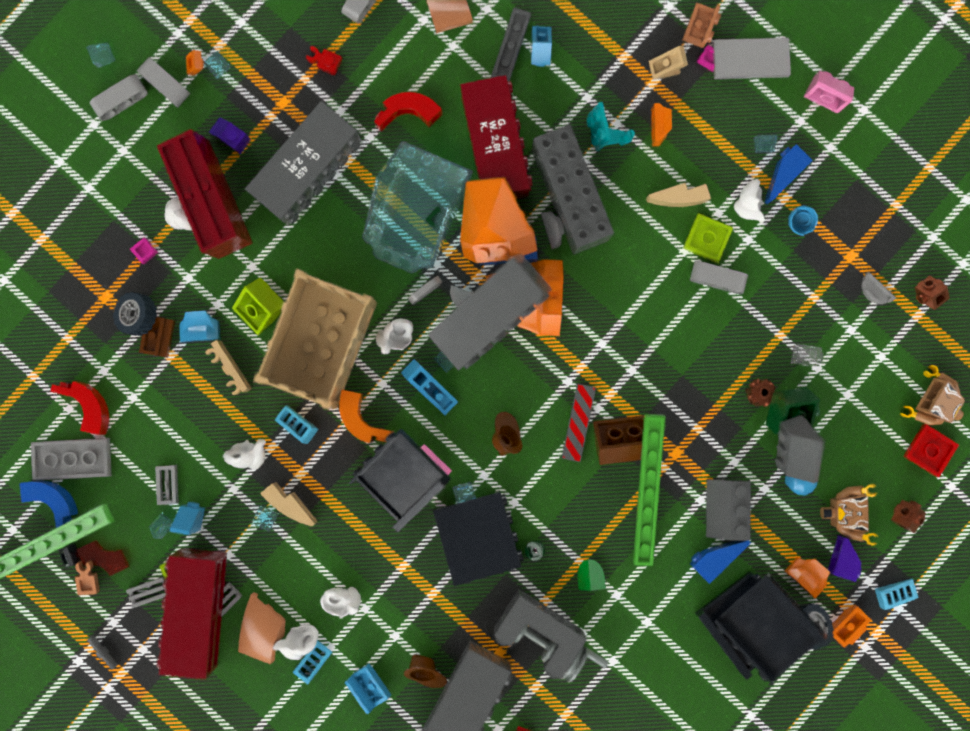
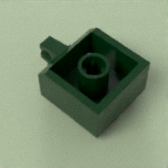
(790, 404)

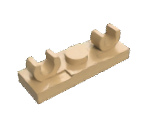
(229, 367)

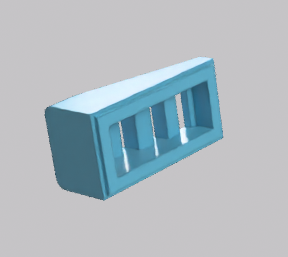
(303, 438)
(882, 591)
(302, 675)

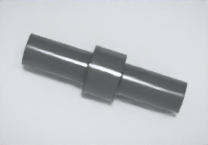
(102, 652)

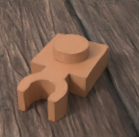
(86, 582)

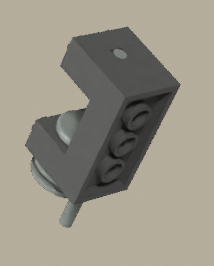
(562, 653)

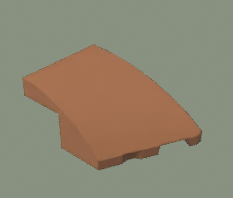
(449, 14)
(260, 630)

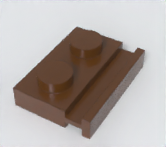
(159, 338)

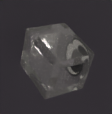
(807, 355)

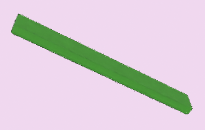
(648, 489)
(55, 540)

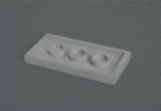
(751, 58)
(71, 459)

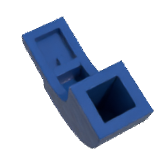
(53, 495)

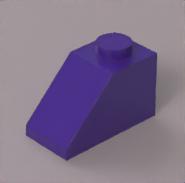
(230, 135)
(844, 560)

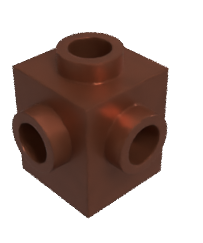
(932, 292)
(754, 392)
(908, 515)

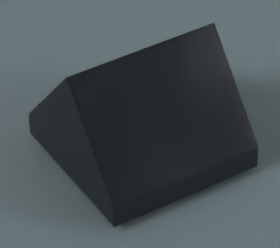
(69, 556)

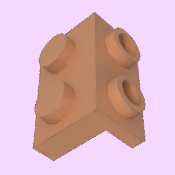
(700, 25)

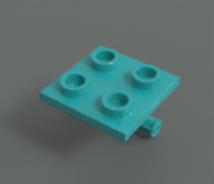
(601, 133)

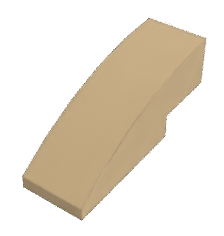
(680, 196)
(288, 505)

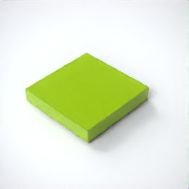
(707, 238)

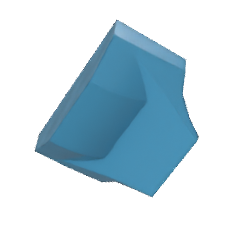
(199, 327)

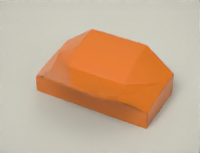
(661, 123)
(809, 575)
(850, 626)

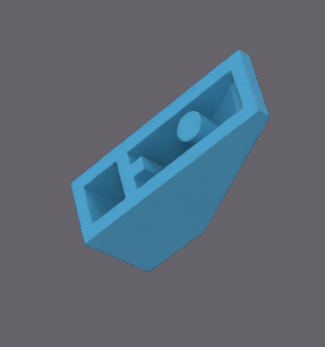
(429, 387)

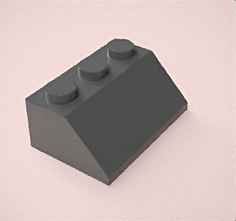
(799, 450)
(728, 509)

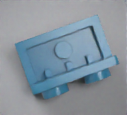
(367, 688)

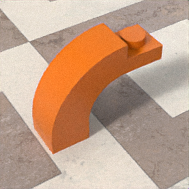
(351, 416)

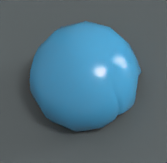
(803, 220)
(799, 486)

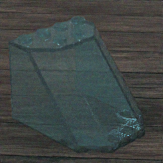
(404, 197)

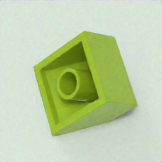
(258, 305)

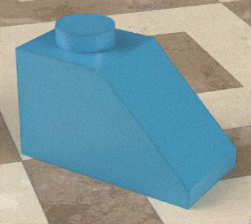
(541, 46)
(188, 519)

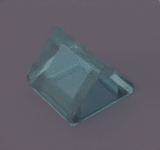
(765, 143)
(160, 526)

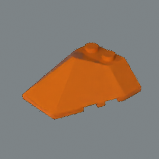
(493, 223)
(547, 316)

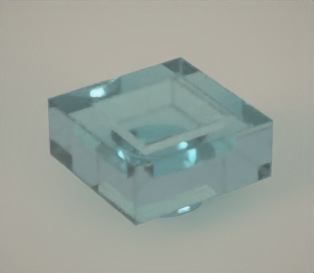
(217, 64)
(264, 518)

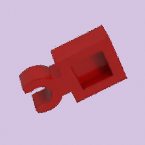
(326, 60)

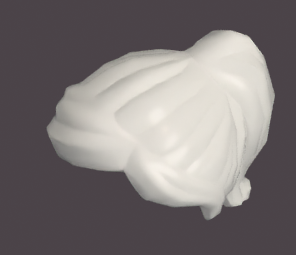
(750, 202)
(175, 215)
(395, 335)
(246, 455)
(341, 601)
(298, 642)

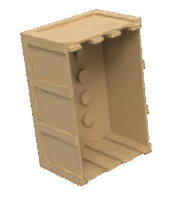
(316, 340)

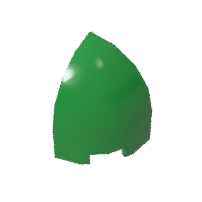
(590, 576)

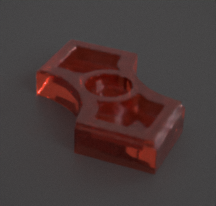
(108, 560)

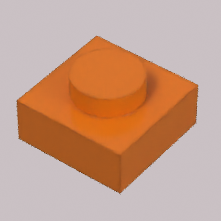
(194, 62)

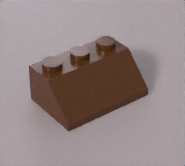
(619, 439)

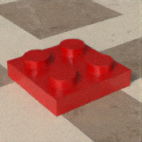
(931, 450)

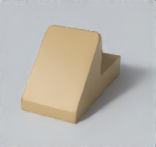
(668, 63)

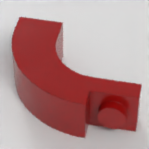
(408, 103)
(93, 405)

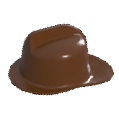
(507, 434)
(424, 671)

